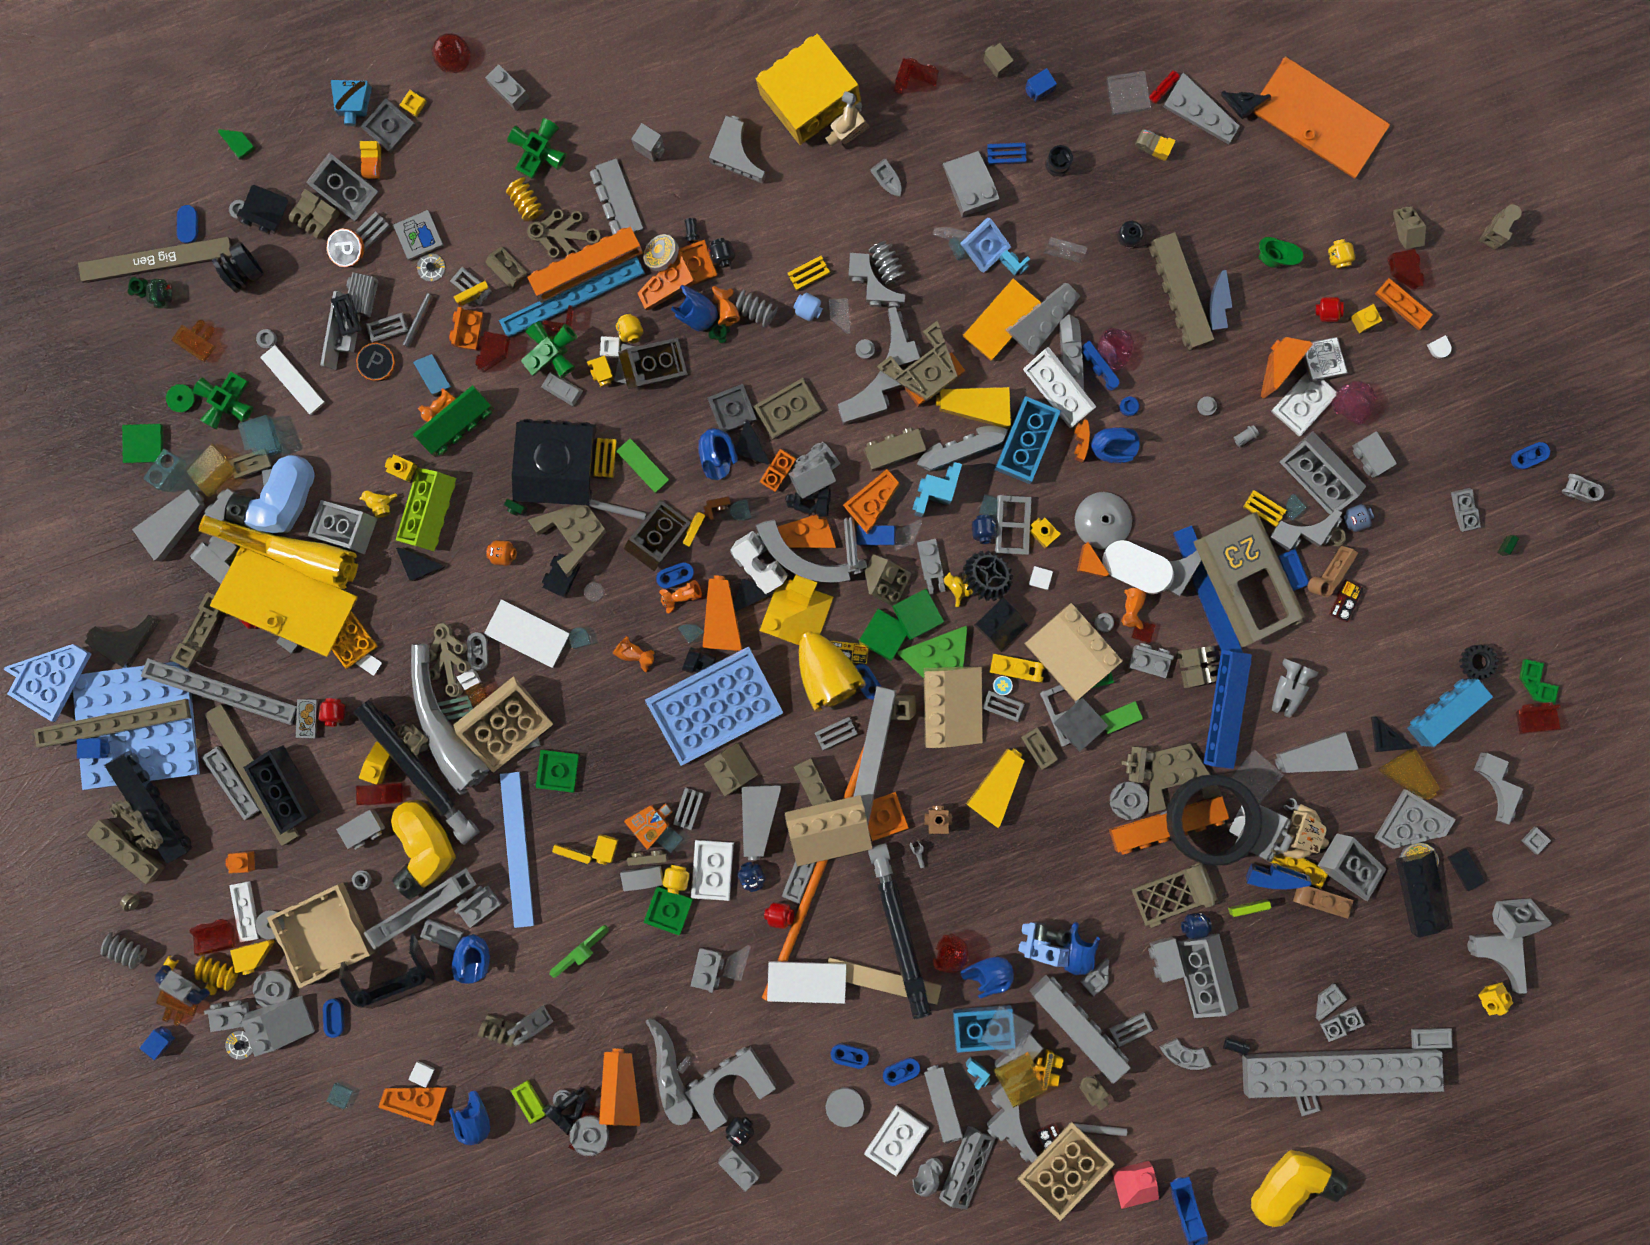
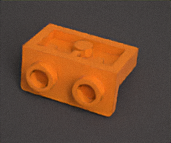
(466, 329)

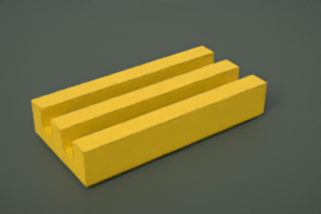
(822, 265)
(597, 459)
(1278, 516)

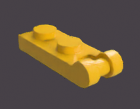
(1016, 668)

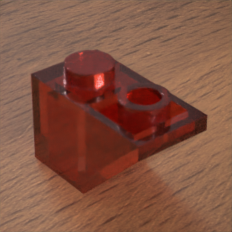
(1405, 268)
(493, 350)
(379, 794)

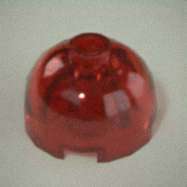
(451, 53)
(951, 954)

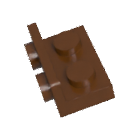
(719, 504)

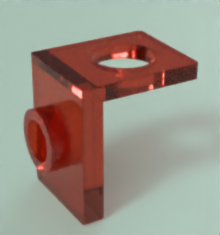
(555, 326)

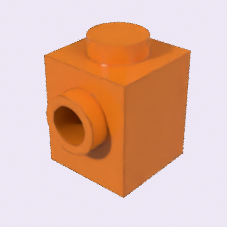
(240, 862)

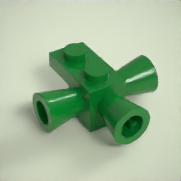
(536, 148)
(549, 349)
(223, 399)

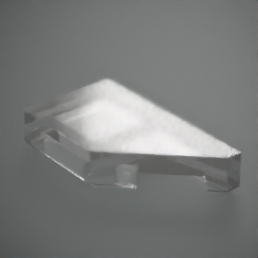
(840, 313)

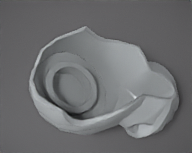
(928, 1180)

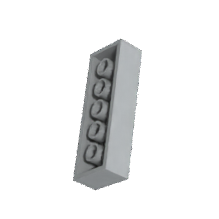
(1083, 1032)

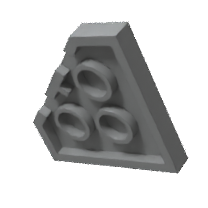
(1413, 822)

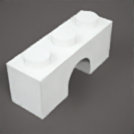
(766, 575)

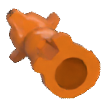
(726, 309)
(437, 405)
(690, 591)
(1134, 603)
(630, 652)

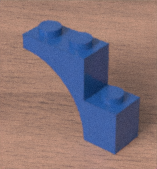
(1188, 1212)

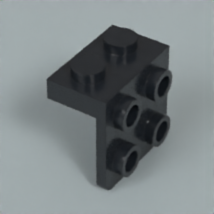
(263, 209)

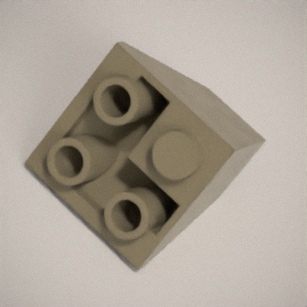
(886, 579)

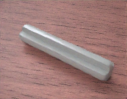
(851, 547)

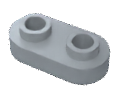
(477, 651)

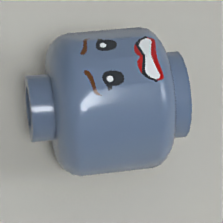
(1358, 518)

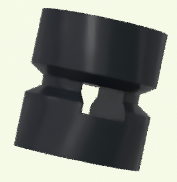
(1059, 160)
(694, 657)

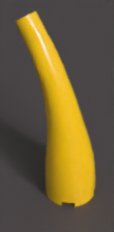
(313, 559)

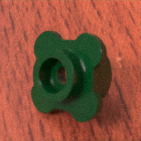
(134, 282)
(720, 337)

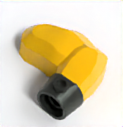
(425, 845)
(1290, 1185)

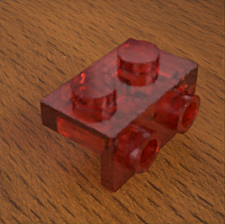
(1538, 719)
(213, 937)

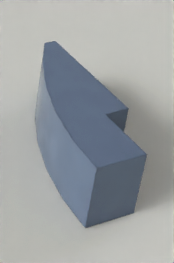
(1219, 304)

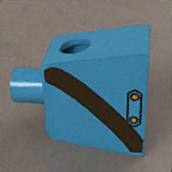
(351, 99)

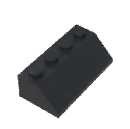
(281, 789)
(1422, 893)

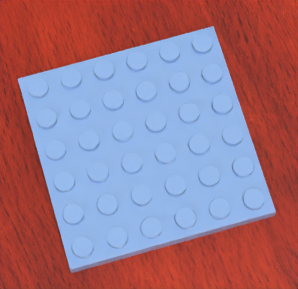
(162, 749)

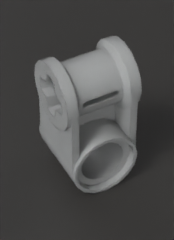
(1579, 488)

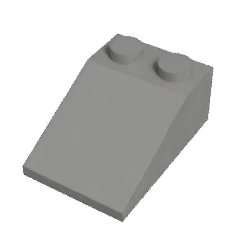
(971, 184)
(342, 186)
(342, 526)
(1352, 866)
(277, 1025)

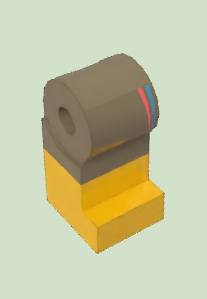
(1154, 144)

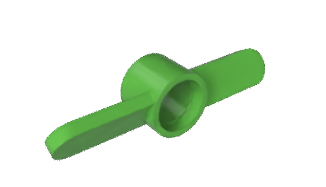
(580, 953)

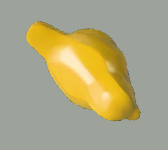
(378, 503)
(957, 587)

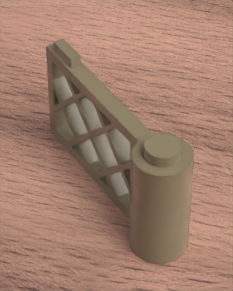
(1199, 886)

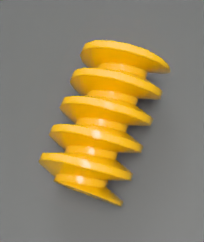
(522, 200)
(215, 974)

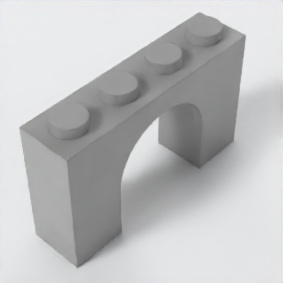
(745, 1065)

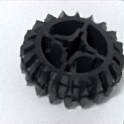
(994, 574)

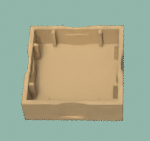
(321, 935)

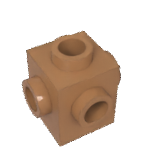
(938, 827)

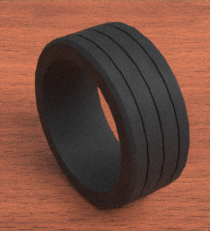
(1252, 825)

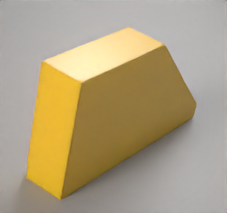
(470, 294)
(693, 528)

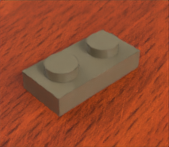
(250, 464)
(1039, 748)
(638, 858)

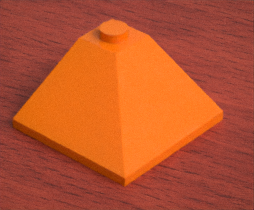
(1282, 361)

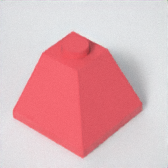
(1135, 1184)

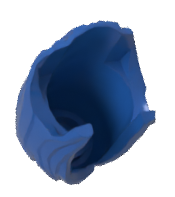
(696, 310)
(1116, 444)
(716, 453)
(1081, 953)
(470, 959)
(993, 974)
(471, 1123)

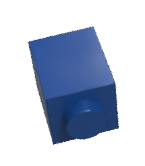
(1040, 85)
(92, 748)
(157, 1042)

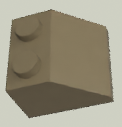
(730, 769)

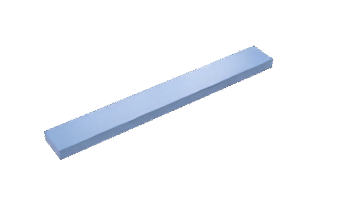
(517, 849)

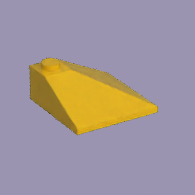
(790, 619)

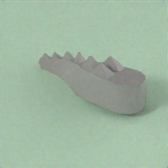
(671, 1089)

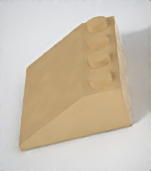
(1073, 652)
(952, 706)
(502, 724)
(828, 830)
(1066, 1171)

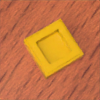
(413, 103)

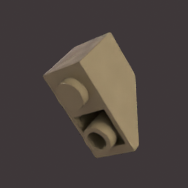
(1409, 227)

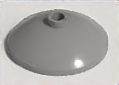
(1090, 524)

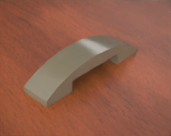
(198, 633)

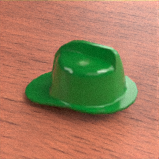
(1279, 252)

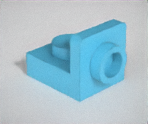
(1010, 260)
(975, 1070)

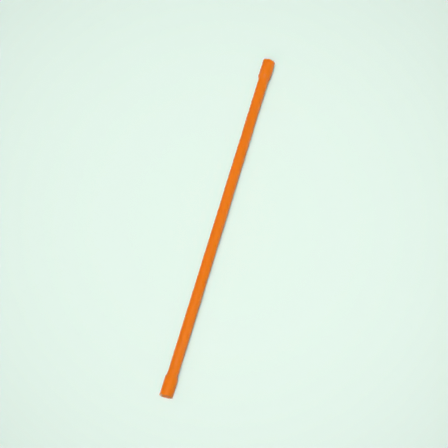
(811, 888)

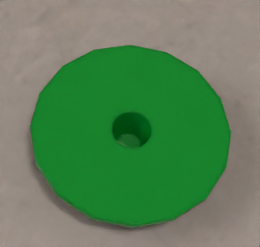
(180, 398)

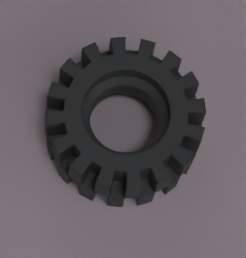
(1490, 664)

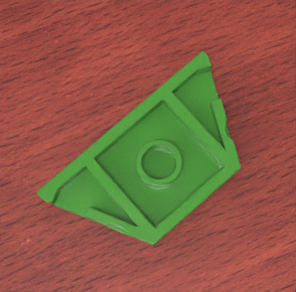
(937, 652)

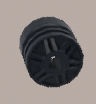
(237, 267)

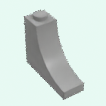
(729, 151)
(1183, 572)
(1505, 952)

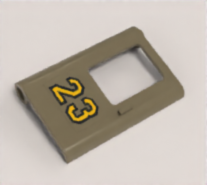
(1235, 554)

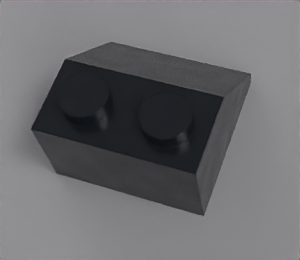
(1001, 624)

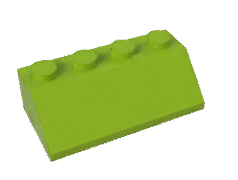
(426, 509)

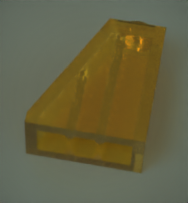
(1411, 774)

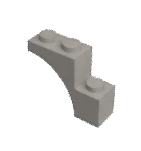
(876, 293)
(1288, 535)
(223, 549)
(1507, 794)

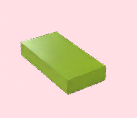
(1249, 908)
(528, 1101)

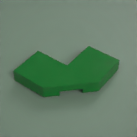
(1531, 678)

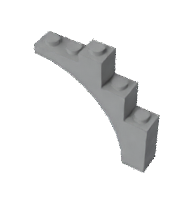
(871, 399)
(1006, 1121)

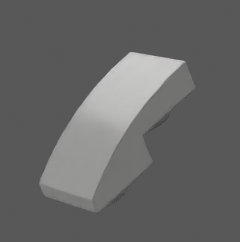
(1465, 509)
(642, 878)
(1342, 1023)

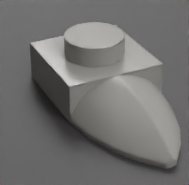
(887, 177)

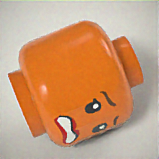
(501, 552)

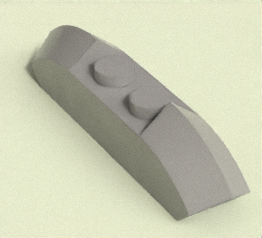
(1071, 348)
(986, 438)

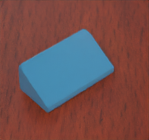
(432, 374)

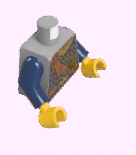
(180, 987)

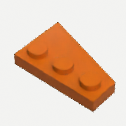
(666, 283)
(872, 500)
(807, 533)
(414, 1103)

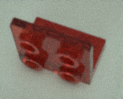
(915, 70)

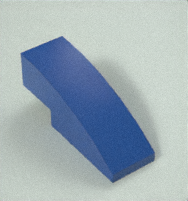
(1276, 877)

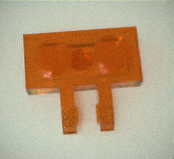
(194, 343)
(173, 1004)

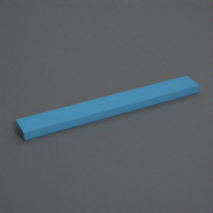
(575, 296)

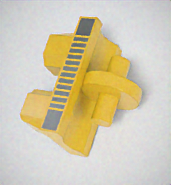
(1050, 1060)

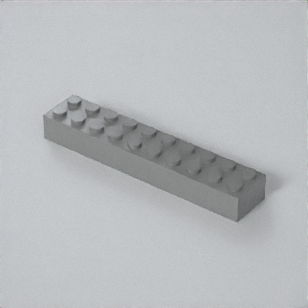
(1342, 1072)

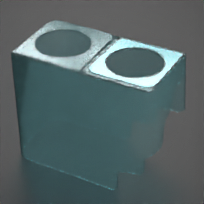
(260, 436)
(168, 480)

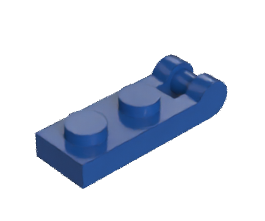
(1100, 366)

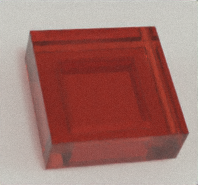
(1143, 634)

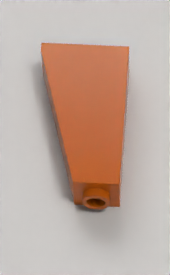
(721, 623)
(619, 1091)

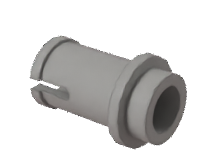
(1245, 436)

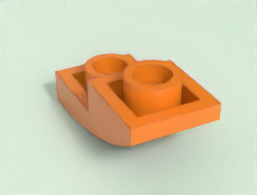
(1083, 435)
(778, 470)

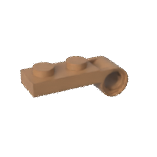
(1334, 573)
(1323, 901)

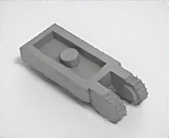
(931, 563)
(531, 1024)

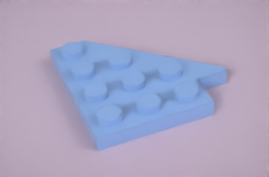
(48, 679)

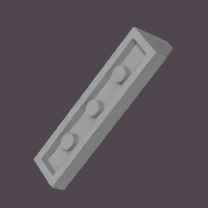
(964, 1168)

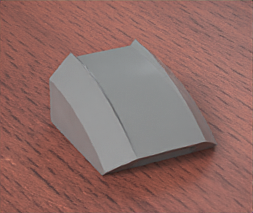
(1519, 918)

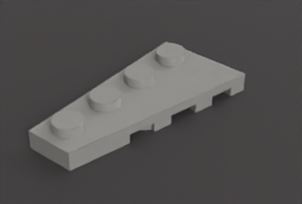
(1199, 109)
(1041, 321)

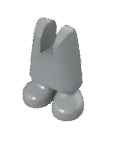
(1290, 690)

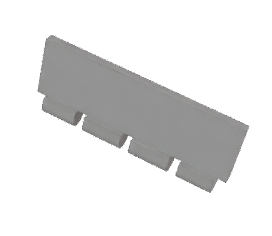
(618, 196)

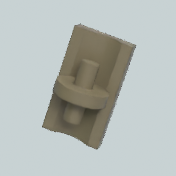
(413, 738)
(1136, 764)
(1094, 1092)

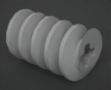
(886, 262)
(755, 309)
(121, 952)

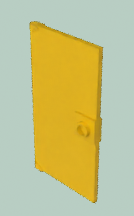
(283, 601)

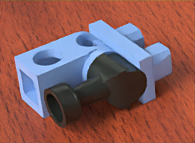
(1039, 946)

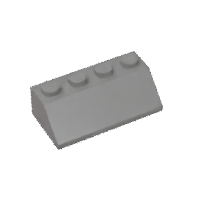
(1322, 473)
(1207, 977)

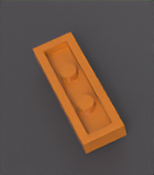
(1403, 304)

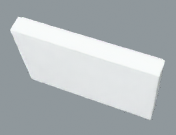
(1304, 403)
(712, 870)
(896, 1140)

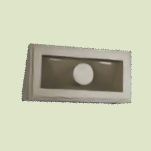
(506, 267)

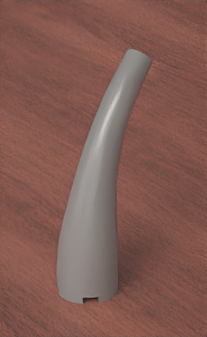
(452, 755)

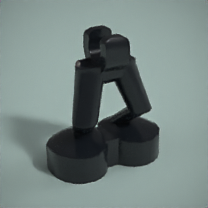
(820, 506)
(563, 1121)

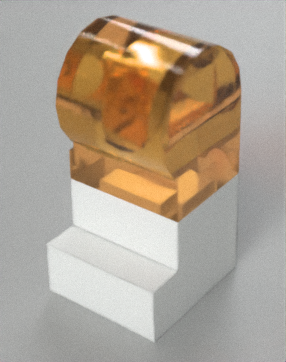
(473, 687)

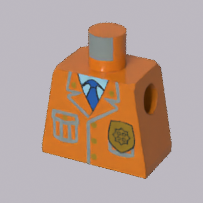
(649, 824)

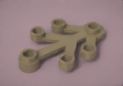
(560, 233)
(443, 637)
(136, 820)

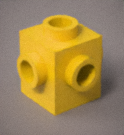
(1496, 999)

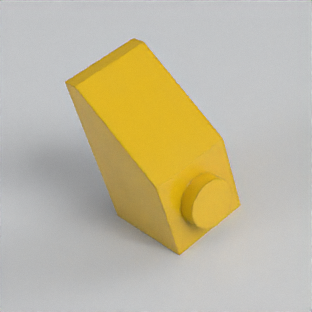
(375, 765)
(250, 956)

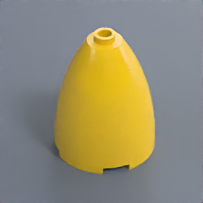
(826, 672)

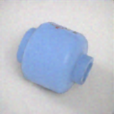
(808, 307)

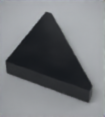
(1245, 103)
(750, 446)
(416, 565)
(749, 594)
(1385, 738)

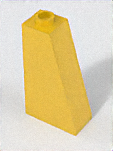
(977, 404)
(997, 788)

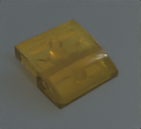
(210, 470)
(1020, 1079)

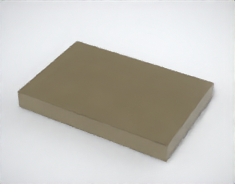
(787, 408)

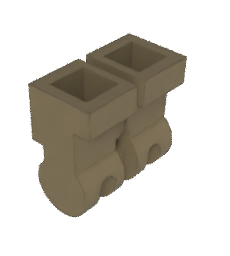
(312, 205)
(1498, 231)
(1192, 660)
(492, 1029)

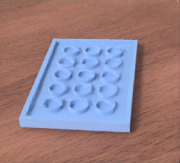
(714, 706)

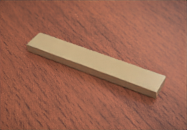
(883, 980)

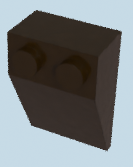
(652, 363)
(657, 535)

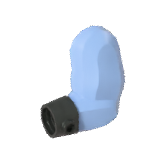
(279, 500)

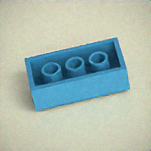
(1027, 440)
(1449, 712)

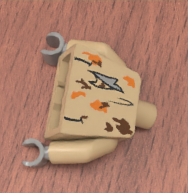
(849, 124)
(1306, 832)

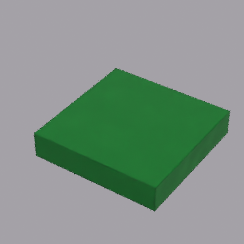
(142, 443)
(917, 614)
(883, 635)
(557, 771)
(668, 910)

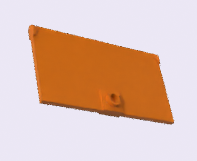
(1321, 117)

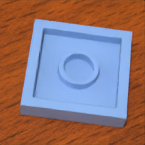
(985, 244)

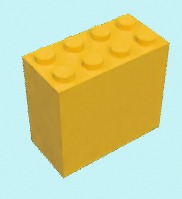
(807, 88)

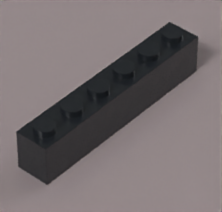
(146, 798)

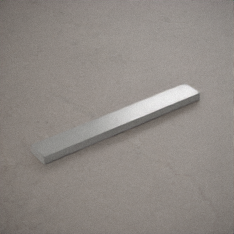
(219, 691)
(874, 747)

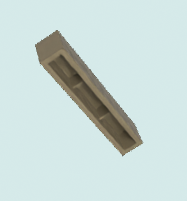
(1181, 291)

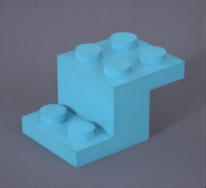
(937, 489)

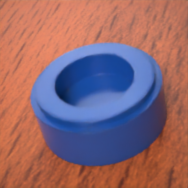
(1129, 406)

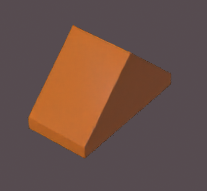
(1090, 563)

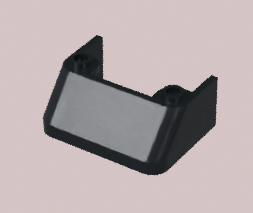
(411, 982)

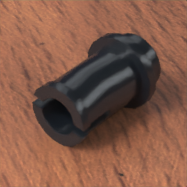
(691, 230)
(1236, 1046)

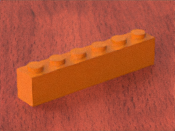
(585, 264)
(1154, 828)

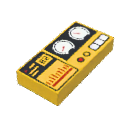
(855, 652)
(572, 853)

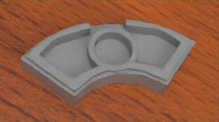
(1185, 1057)

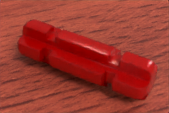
(1164, 87)

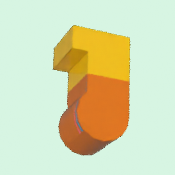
(370, 159)

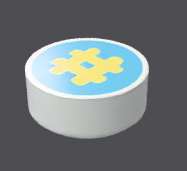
(1002, 685)

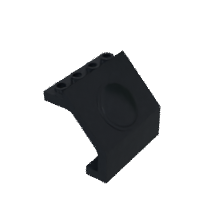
(552, 462)

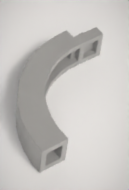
(781, 552)
(420, 908)

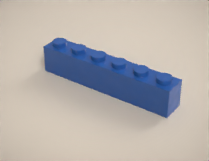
(1227, 709)

